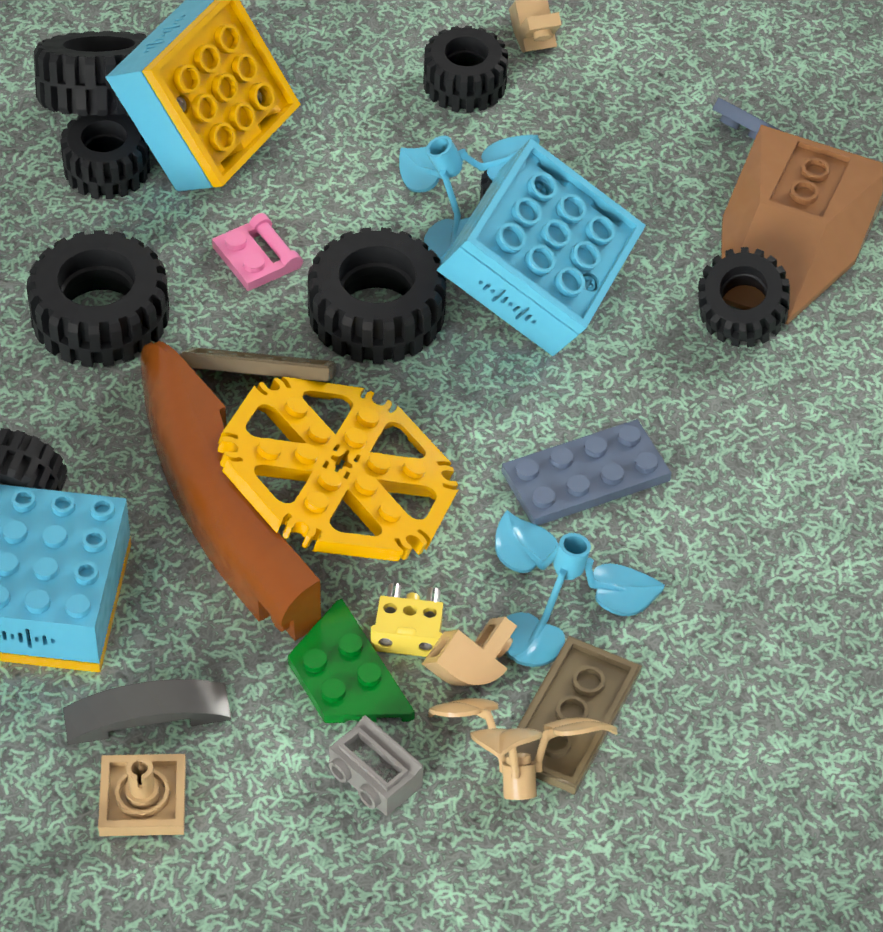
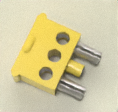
(407, 623)

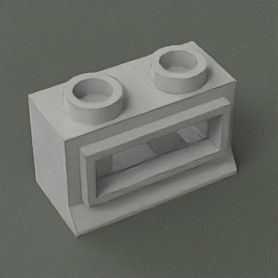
(375, 766)

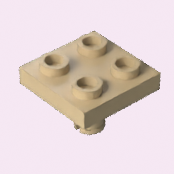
(142, 795)

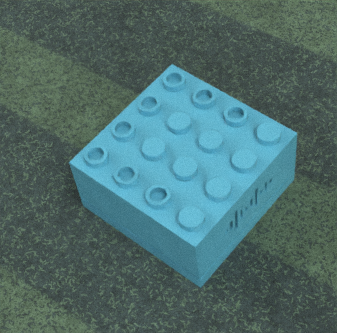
(542, 248)

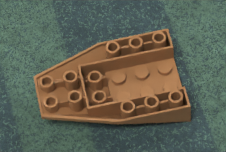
(804, 209)

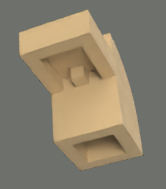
(534, 24)
(471, 663)

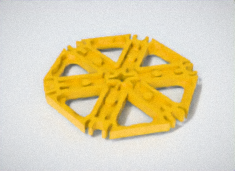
(313, 459)

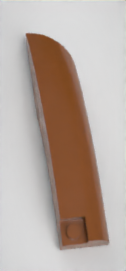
(237, 540)

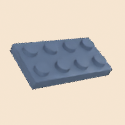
(585, 472)

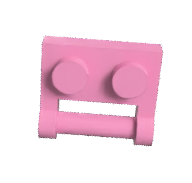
(248, 259)

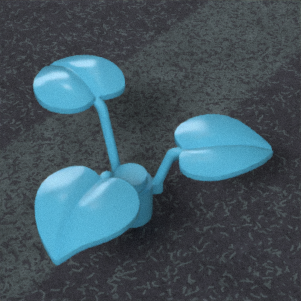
(441, 160)
(527, 545)

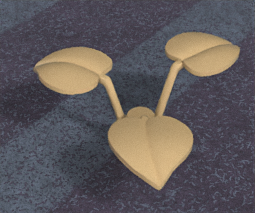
(516, 768)

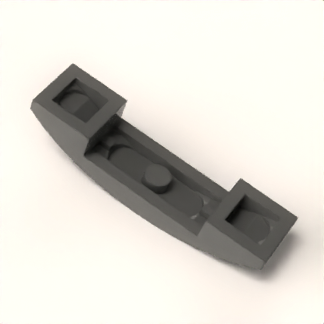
(145, 705)

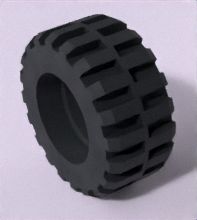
(74, 71)
(371, 328)
(103, 331)

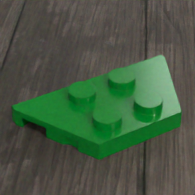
(345, 672)

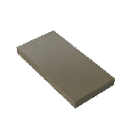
(259, 364)
(582, 685)

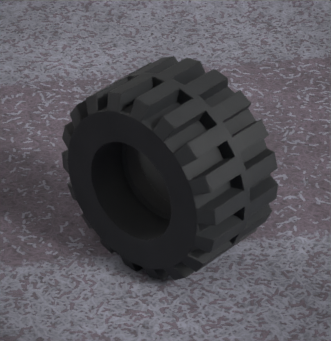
(465, 68)
(104, 155)
(736, 271)
(29, 462)

